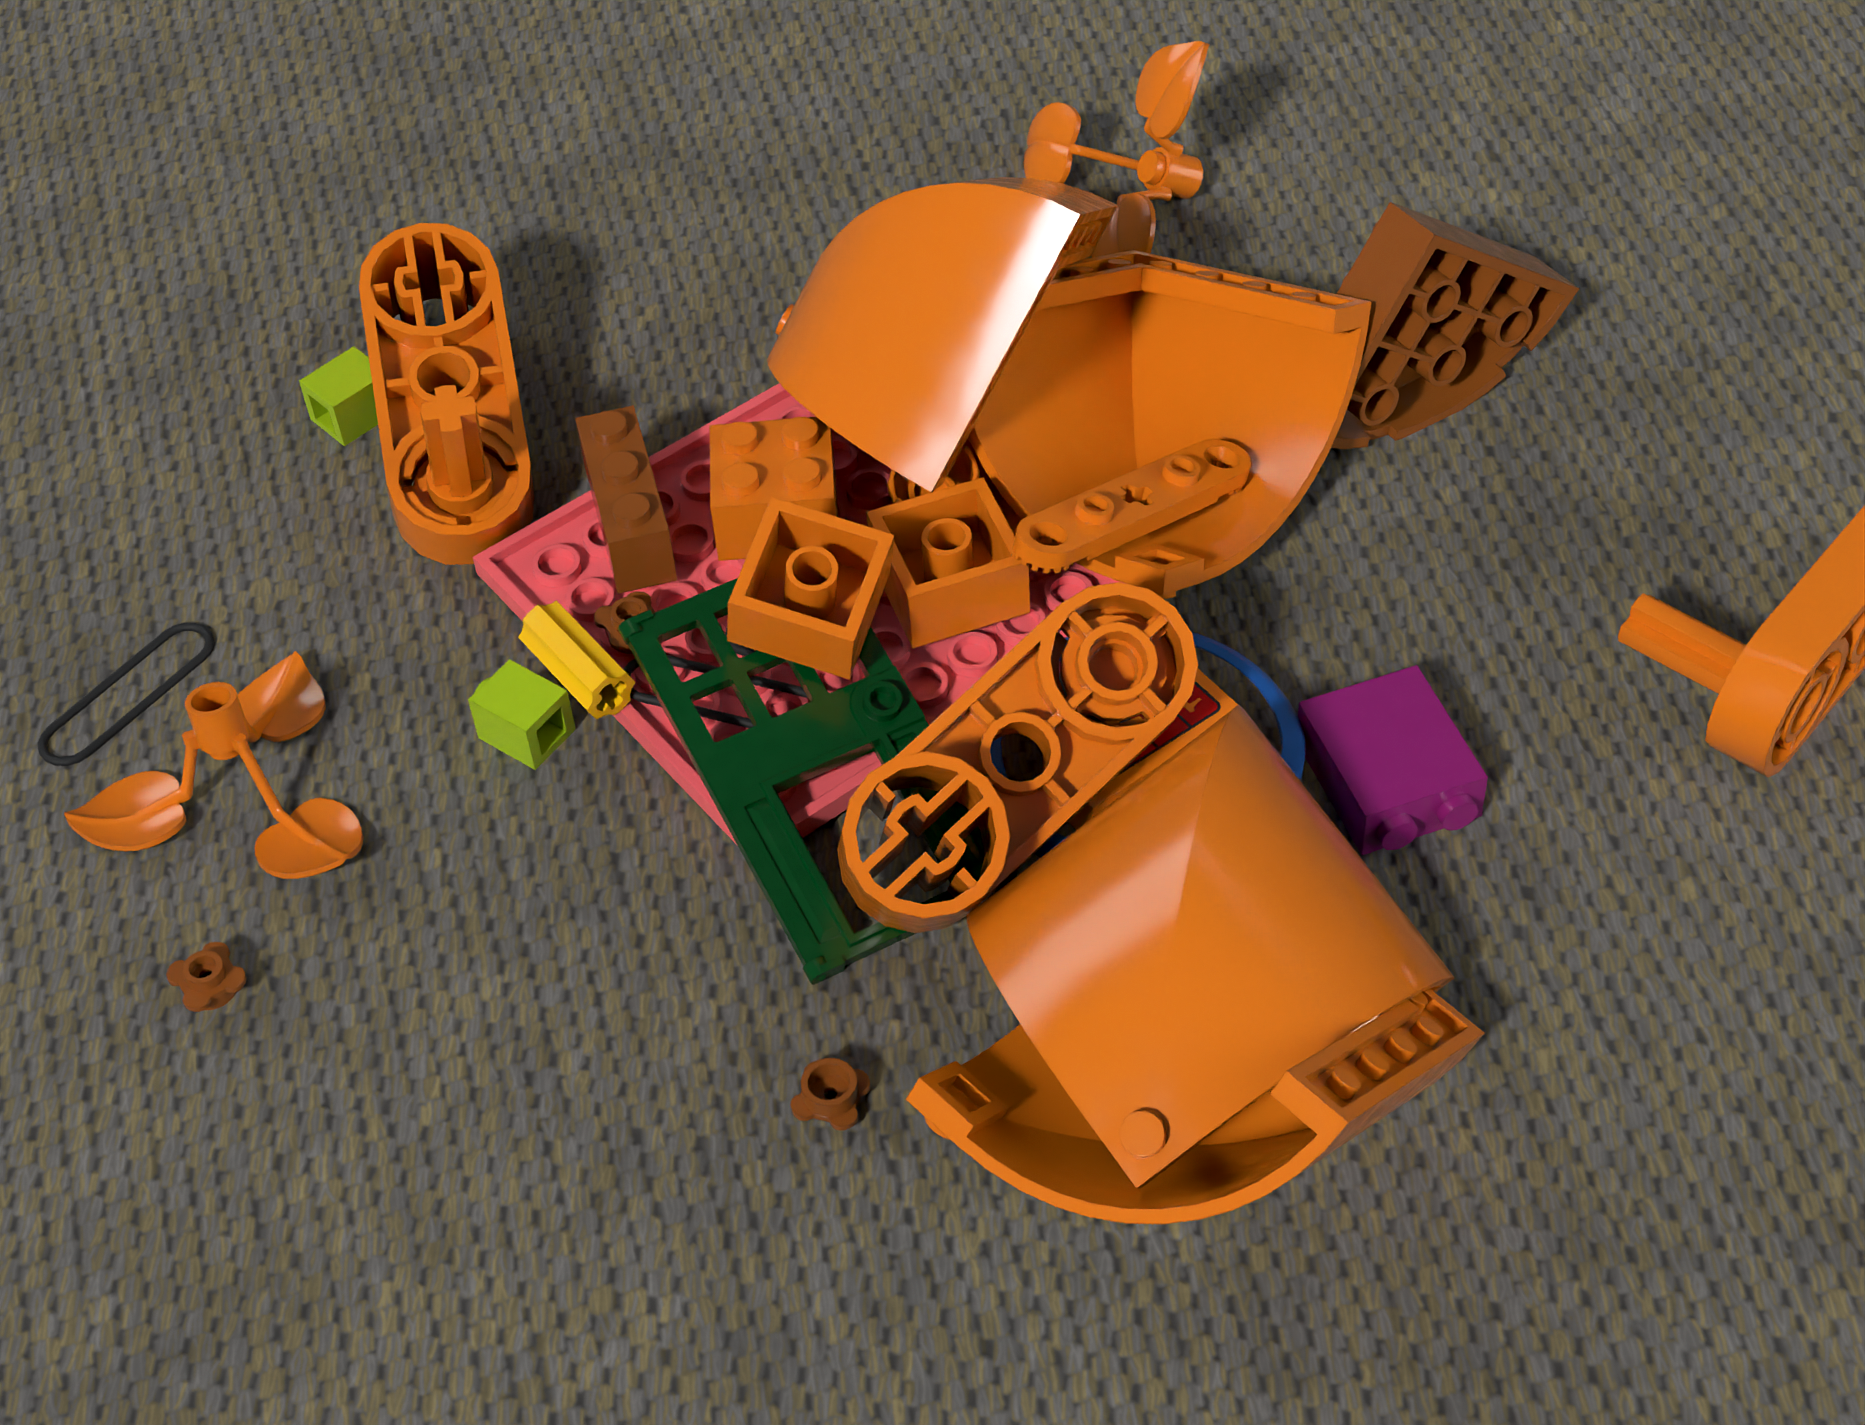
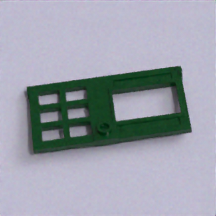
(781, 752)

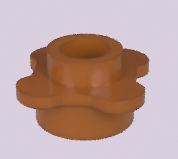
(612, 616)
(209, 991)
(826, 1076)

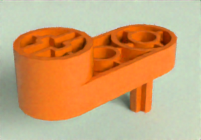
(445, 393)
(1788, 670)
(1109, 671)

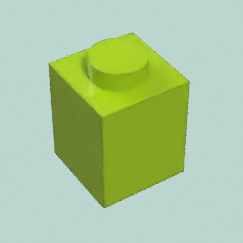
(342, 396)
(522, 714)

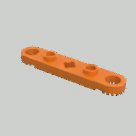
(1131, 505)

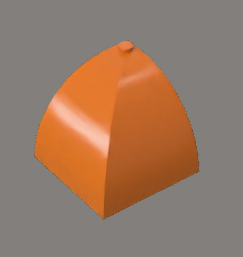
(925, 310)
(1154, 357)
(1196, 946)
(1030, 1133)

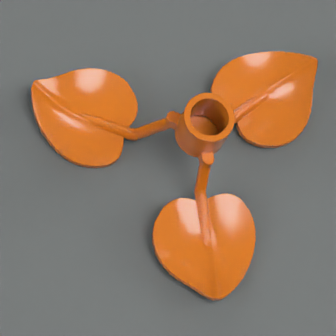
(1164, 98)
(275, 706)

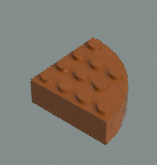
(1439, 321)

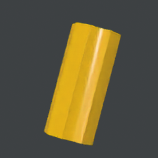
(576, 660)

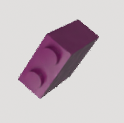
(1391, 760)

